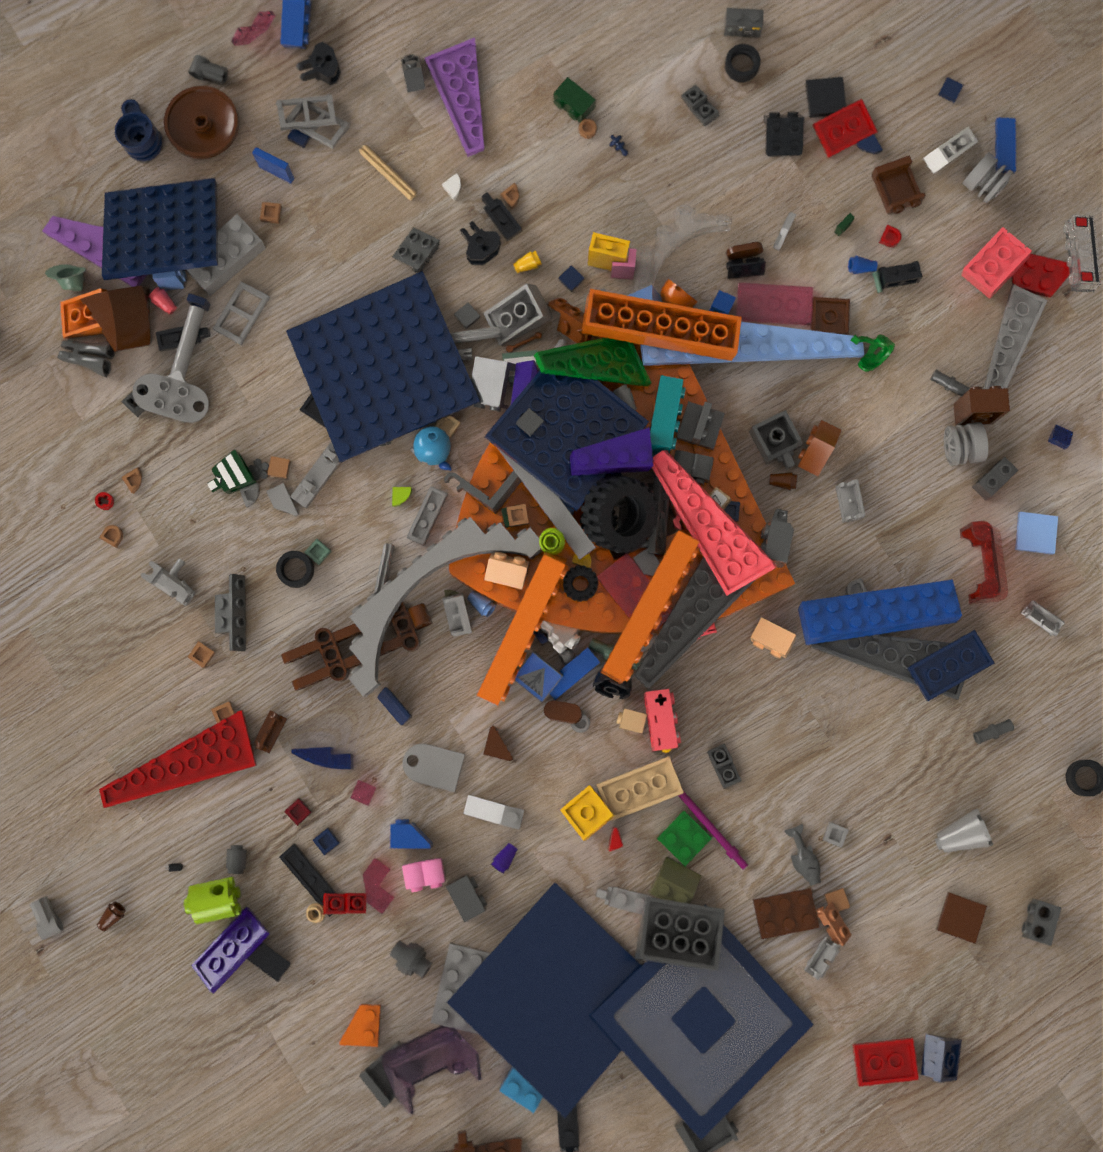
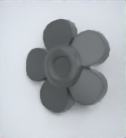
(258, 469)

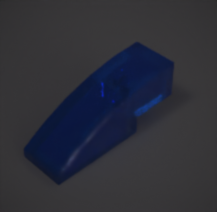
(325, 757)

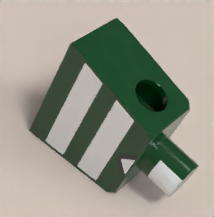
(231, 474)

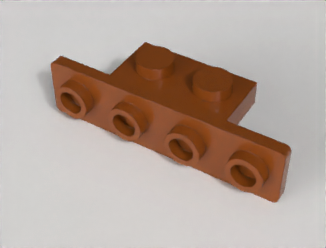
(570, 320)

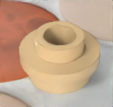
(310, 914)

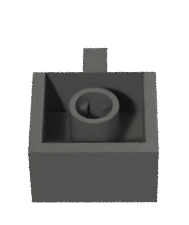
(771, 449)
(777, 538)

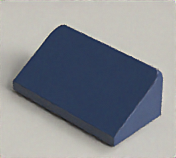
(394, 706)

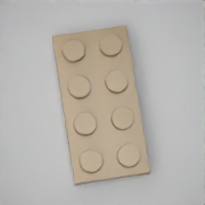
(640, 788)

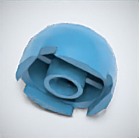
(432, 445)

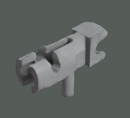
(169, 582)

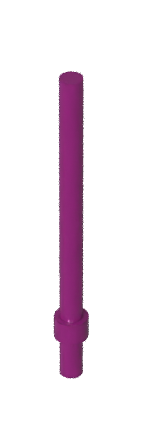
(732, 851)

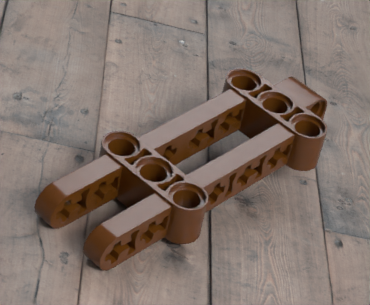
(417, 618)

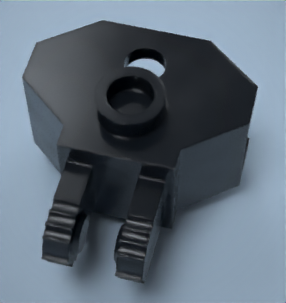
(323, 63)
(481, 245)

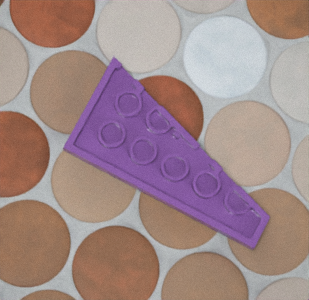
(458, 85)
(83, 240)

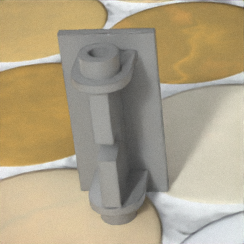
(1043, 618)
(825, 951)

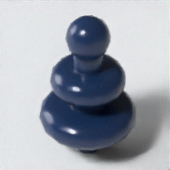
(619, 146)

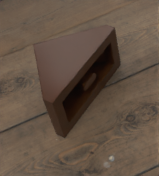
(495, 746)

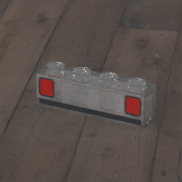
(1082, 253)

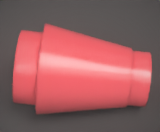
(162, 300)

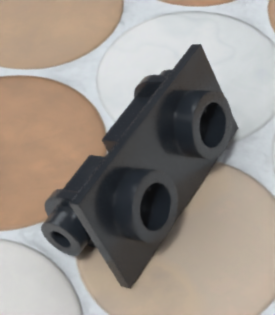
(752, 267)

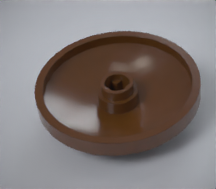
(201, 122)

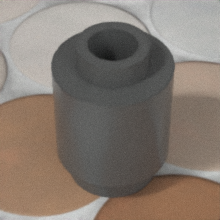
(236, 859)

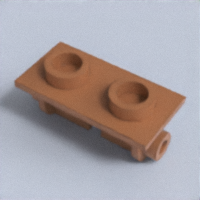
(838, 930)

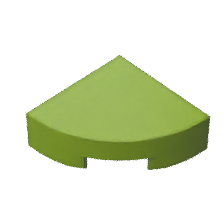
(400, 495)

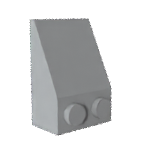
(518, 313)

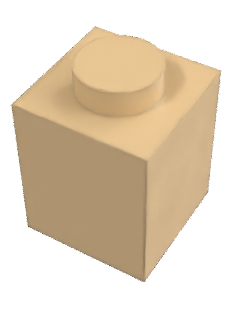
(631, 721)

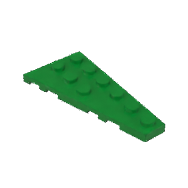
(595, 360)

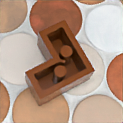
(820, 447)

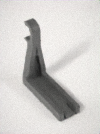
(498, 498)

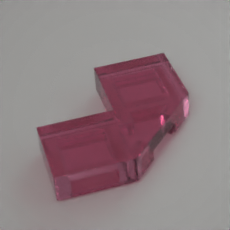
(247, 34)
(376, 895)

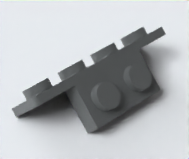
(231, 613)

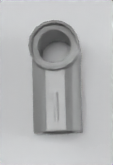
(48, 922)

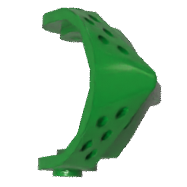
(870, 360)

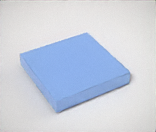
(1036, 533)

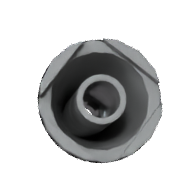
(965, 834)

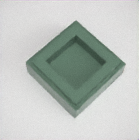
(317, 551)

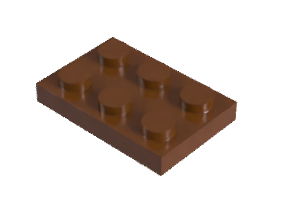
(785, 913)

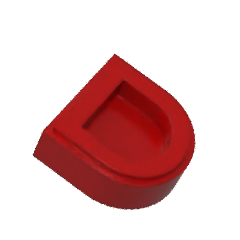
(890, 236)

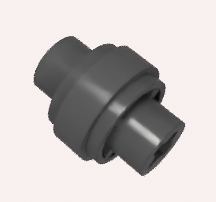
(410, 959)

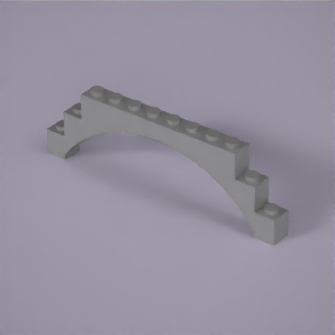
(377, 613)

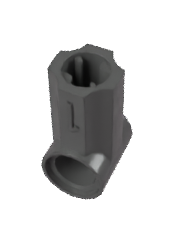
(203, 69)

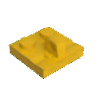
(587, 812)

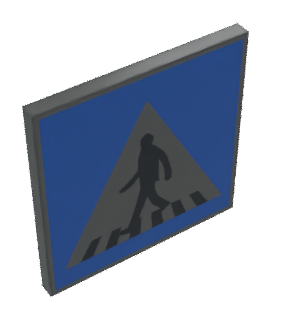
(538, 676)

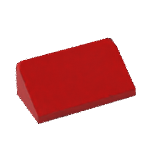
(615, 840)

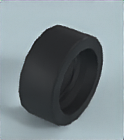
(742, 49)
(295, 583)
(1071, 779)

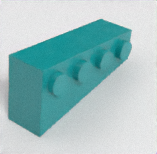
(665, 414)

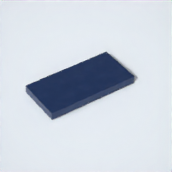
(950, 665)

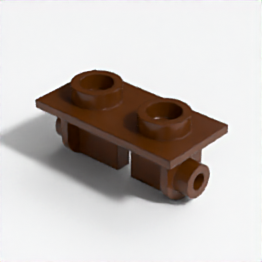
(269, 732)

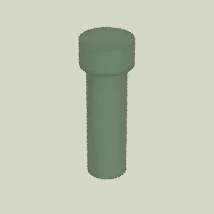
(877, 281)

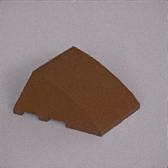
(122, 316)

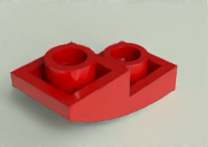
(344, 903)

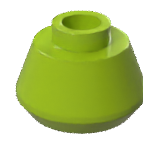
(552, 541)

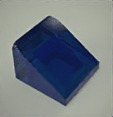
(1061, 437)

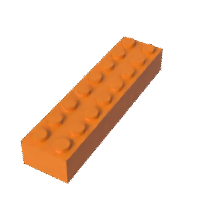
(661, 325)
(652, 603)
(521, 629)

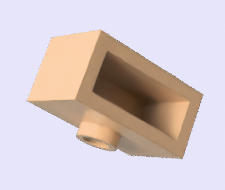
(506, 570)
(773, 638)

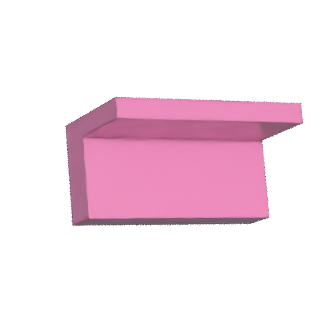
(625, 270)

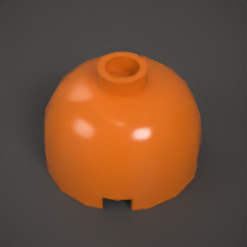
(675, 295)

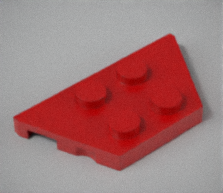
(1041, 275)

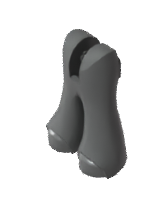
(99, 365)

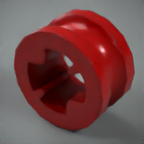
(99, 496)

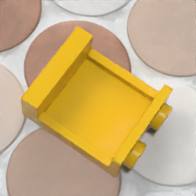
(606, 250)

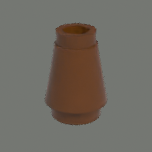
(784, 480)
(111, 915)

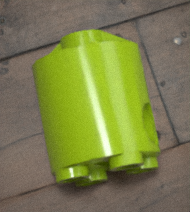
(213, 900)

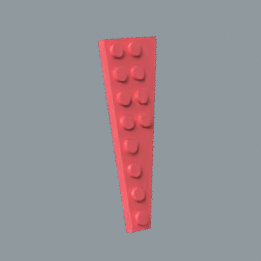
(721, 540)

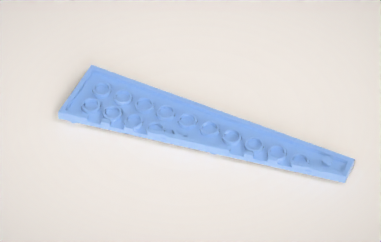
(766, 343)

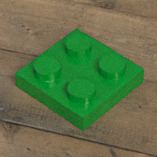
(684, 838)

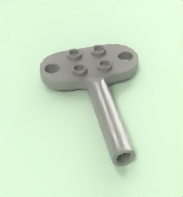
(172, 394)

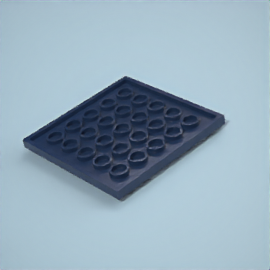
(160, 229)
(574, 416)

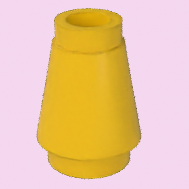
(527, 262)

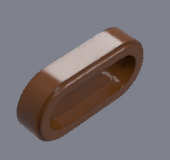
(744, 251)
(563, 712)

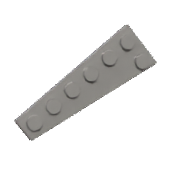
(1016, 328)

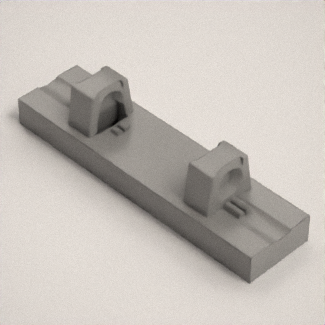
(316, 477)

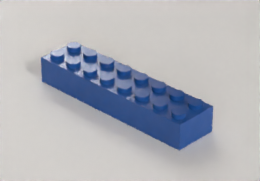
(879, 612)

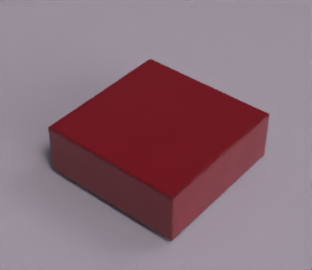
(298, 811)

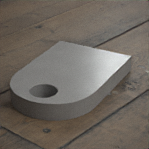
(435, 766)

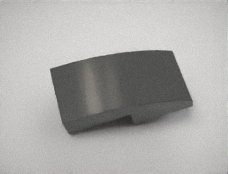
(699, 105)
(724, 766)

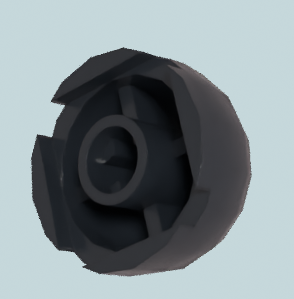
(610, 687)

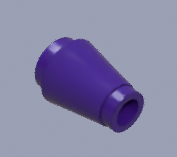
(504, 858)

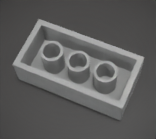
(236, 249)

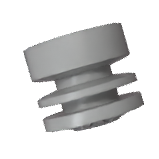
(987, 178)
(966, 444)

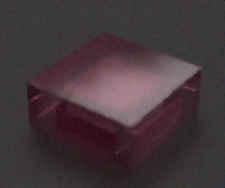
(363, 792)

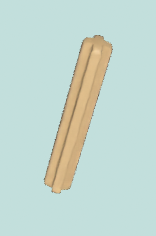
(387, 172)

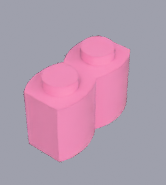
(424, 873)

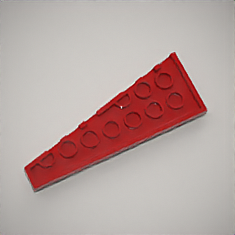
(207, 755)

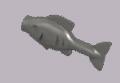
(805, 861)

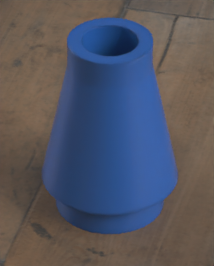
(861, 265)

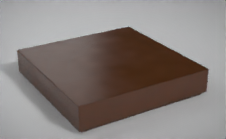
(830, 315)
(961, 917)

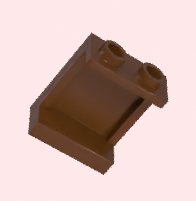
(897, 185)

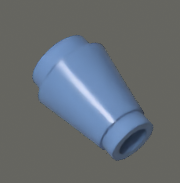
(481, 603)

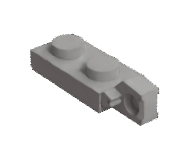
(623, 899)

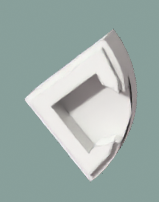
(452, 186)

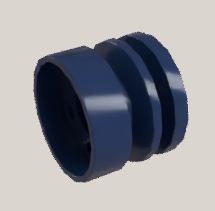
(138, 136)

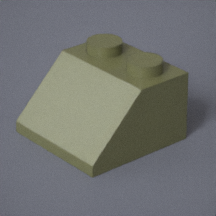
(675, 882)

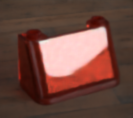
(989, 538)

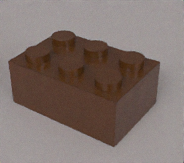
(982, 406)

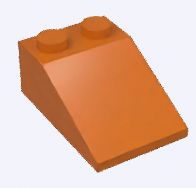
(77, 317)

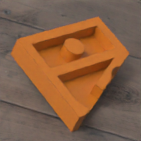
(364, 1027)

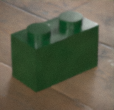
(574, 100)

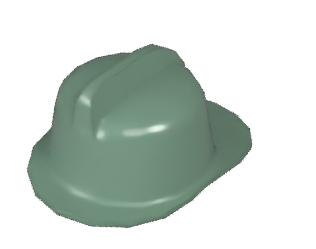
(67, 276)

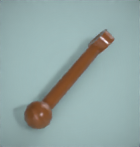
(509, 348)

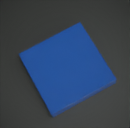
(273, 165)

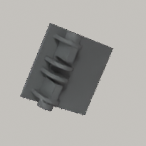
(416, 249)

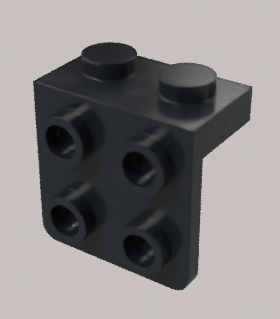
(784, 133)

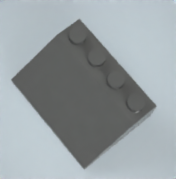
(680, 934)

